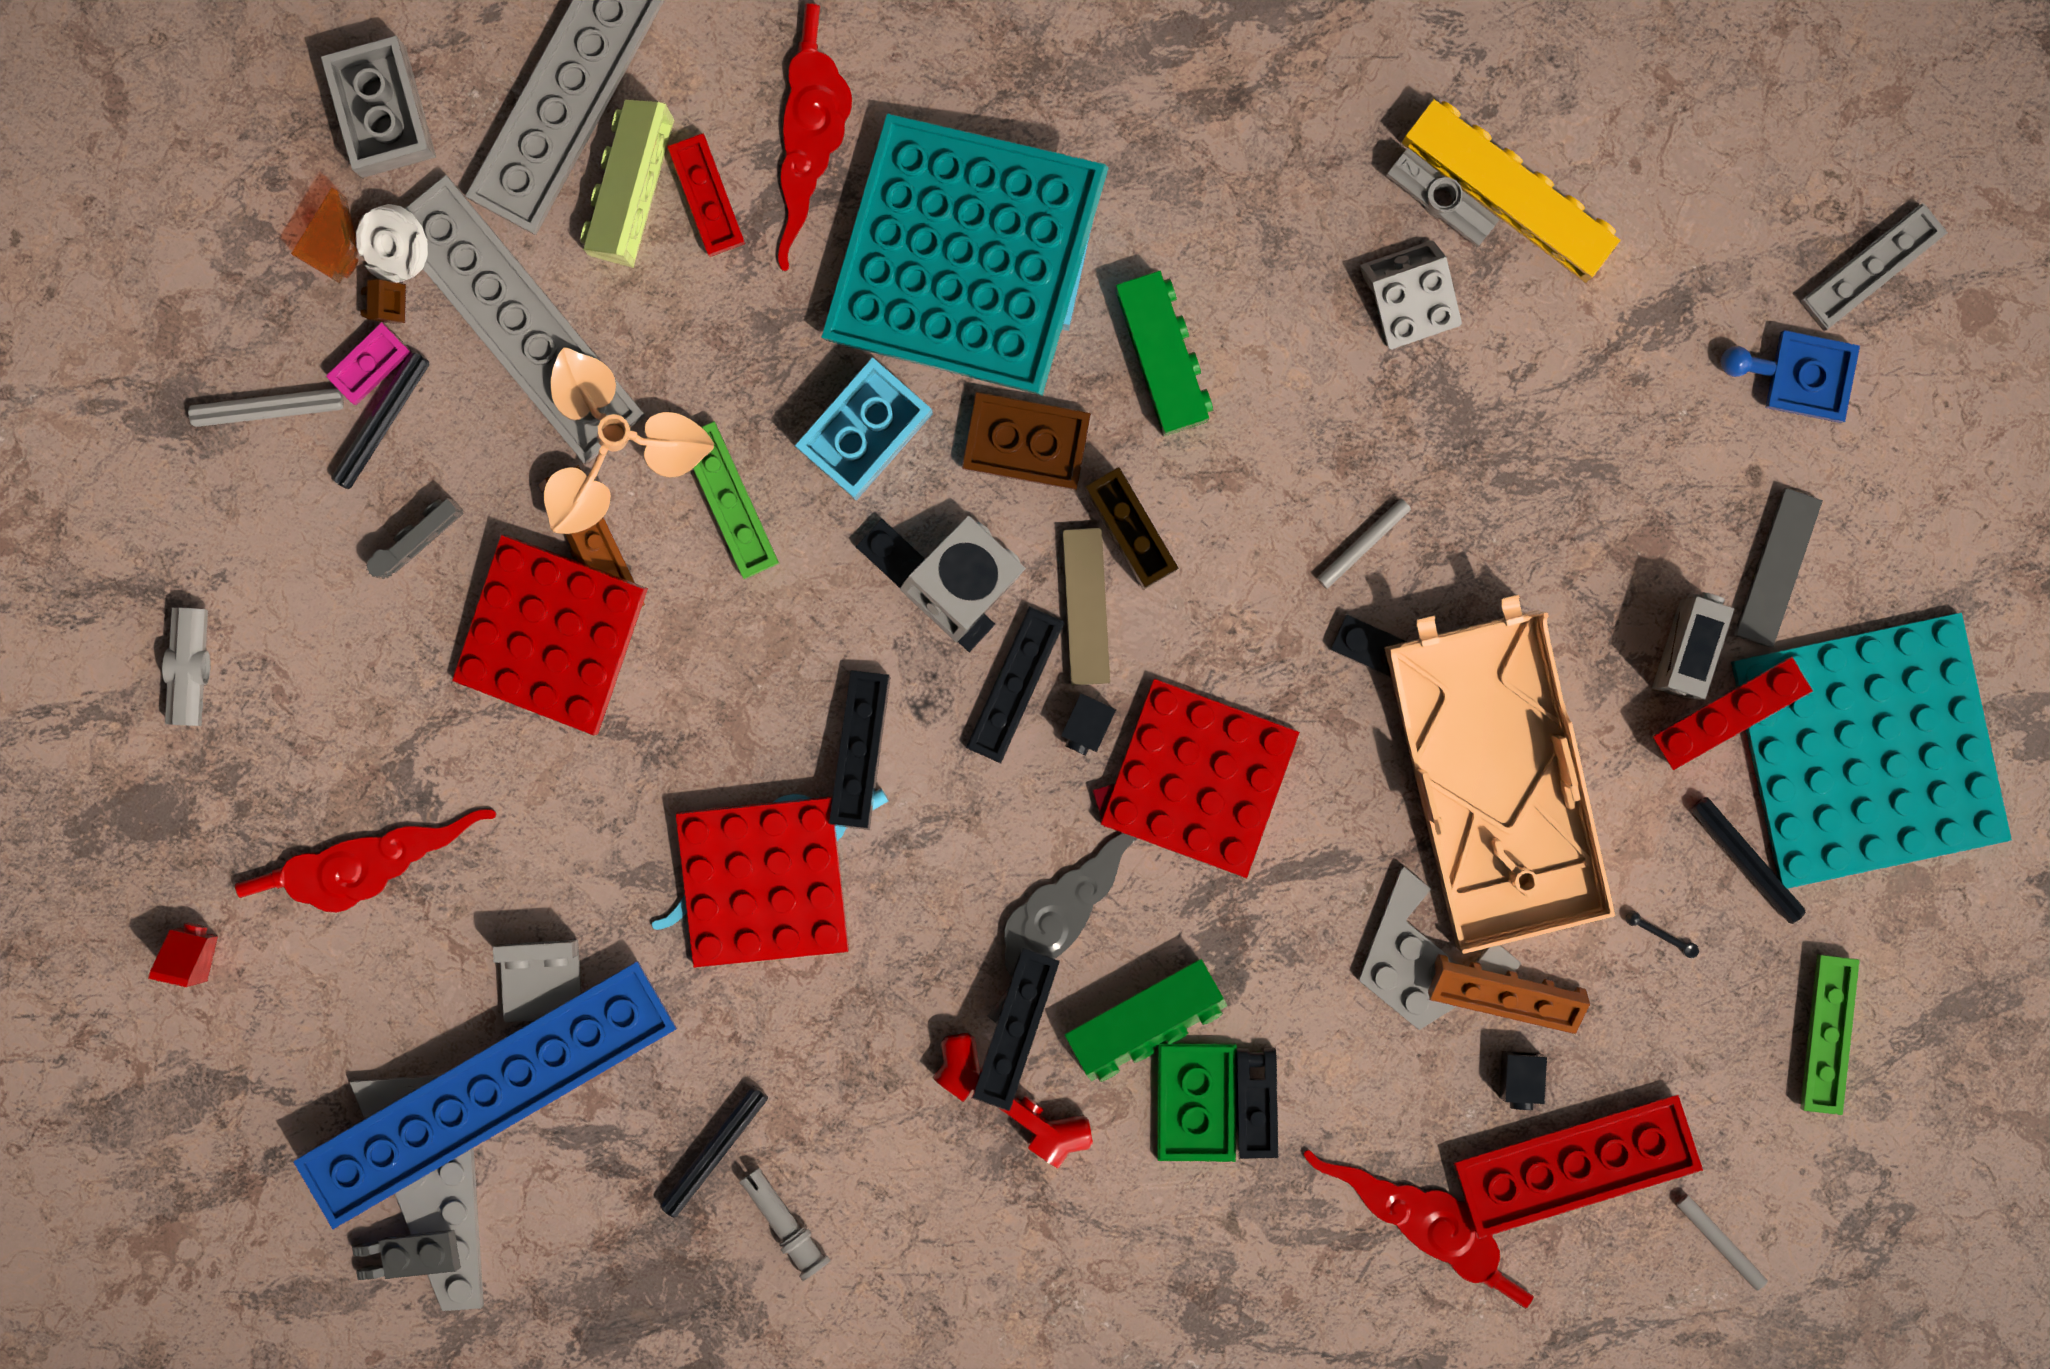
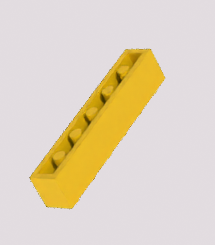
(1511, 191)

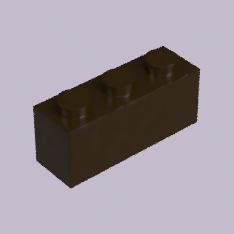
(1131, 528)

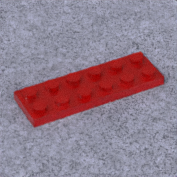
(1577, 1166)

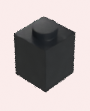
(1087, 725)
(1523, 1079)

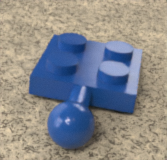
(1807, 377)

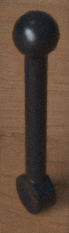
(1688, 949)

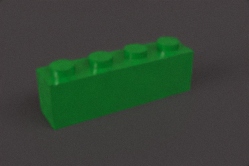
(1162, 352)
(1145, 1021)

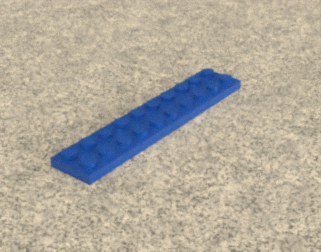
(485, 1095)

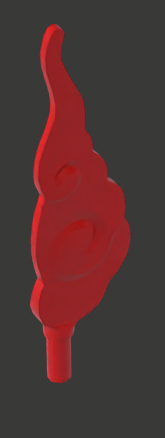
(811, 126)
(357, 866)
(1433, 1224)

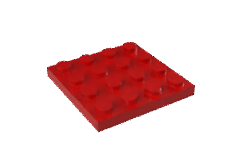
(549, 634)
(1200, 778)
(762, 882)

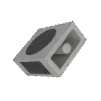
(962, 578)
(1693, 646)

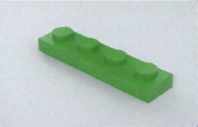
(734, 508)
(1829, 1034)

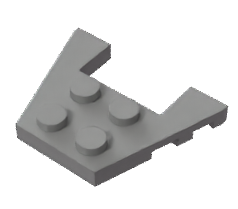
(1403, 960)

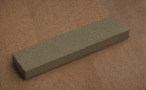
(1086, 606)

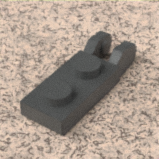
(414, 539)
(410, 1255)

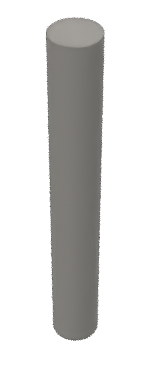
(1364, 543)
(1721, 1242)

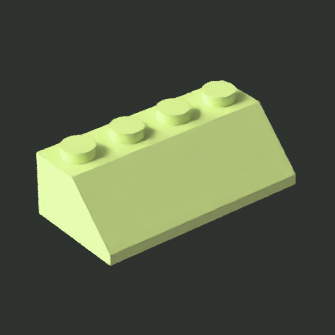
(628, 181)

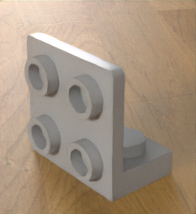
(1413, 294)
(537, 977)

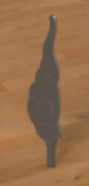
(1060, 910)

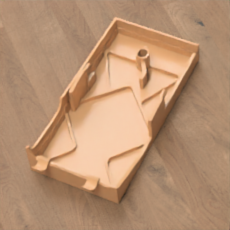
(1499, 779)

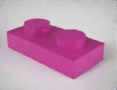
(368, 364)

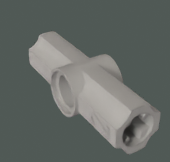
(1422, 180)
(186, 666)

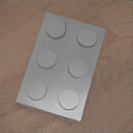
(378, 107)

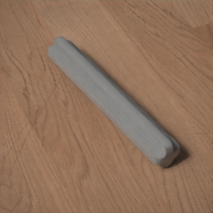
(265, 407)

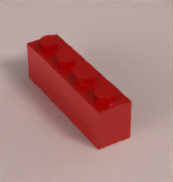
(1732, 713)

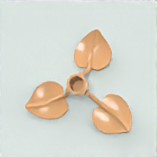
(671, 450)

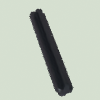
(380, 420)
(1748, 860)
(713, 1151)

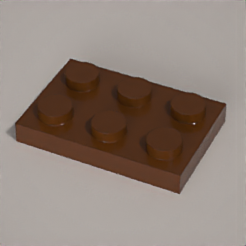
(1026, 441)

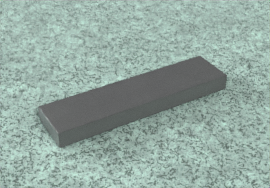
(1778, 567)

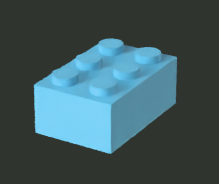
(864, 429)

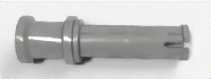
(794, 1239)

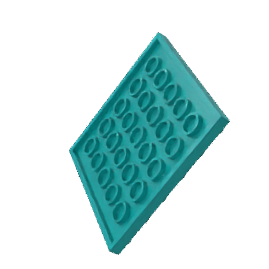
(965, 253)
(1880, 757)

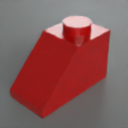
(185, 956)

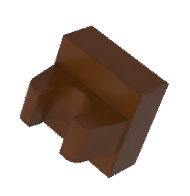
(385, 301)

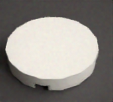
(391, 243)

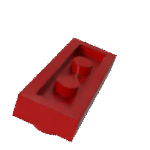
(706, 195)

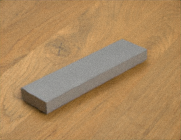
(1873, 266)

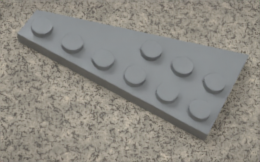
(437, 1201)

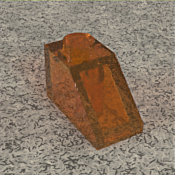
(330, 239)

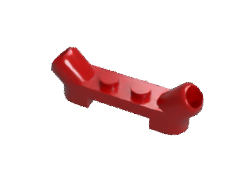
(1051, 1139)

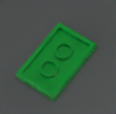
(1197, 1102)

